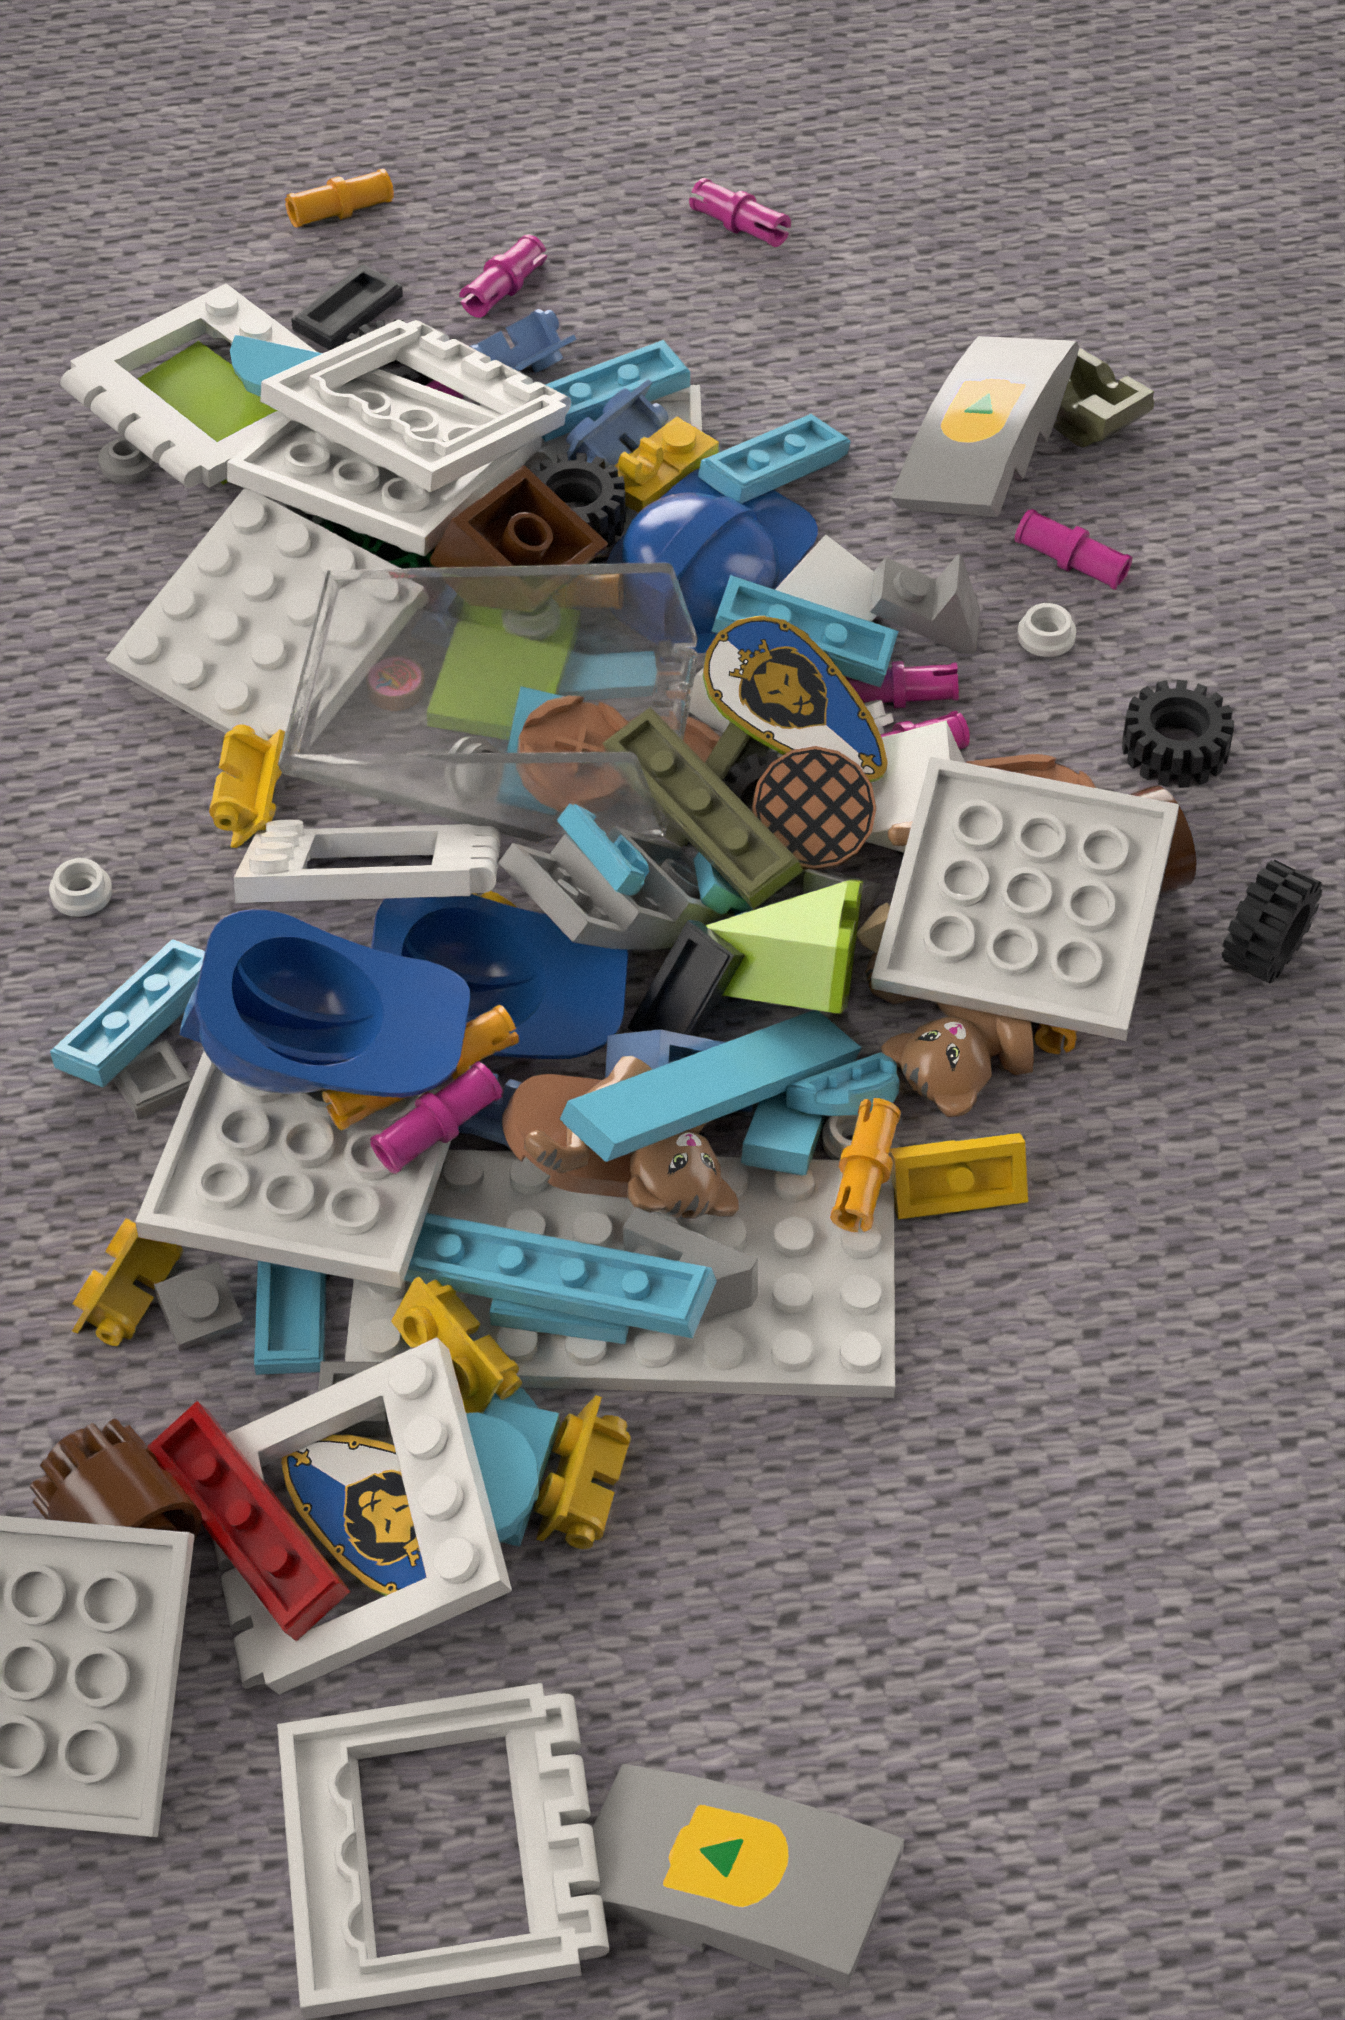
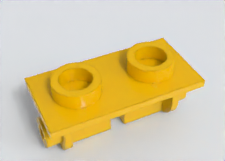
(246, 801)
(112, 1299)
(479, 1364)
(569, 1498)

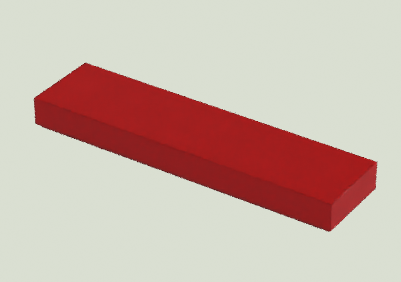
(249, 1522)

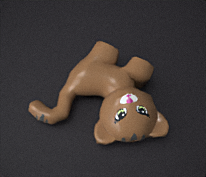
(952, 1055)
(668, 1177)

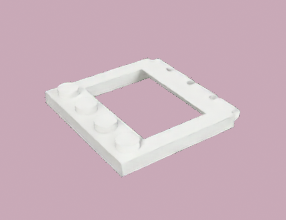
(526, 407)
(148, 422)
(278, 857)
(444, 1500)
(330, 1861)

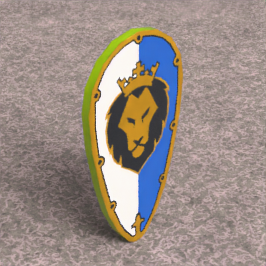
(789, 693)
(357, 1508)

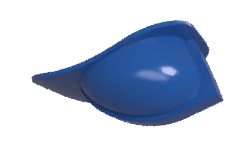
(717, 537)
(555, 990)
(318, 1012)

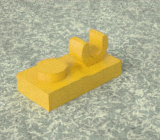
(663, 461)
(959, 1175)

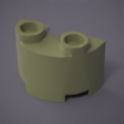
(1098, 405)

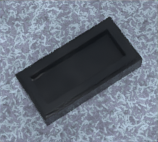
(347, 307)
(688, 983)

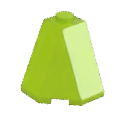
(797, 949)

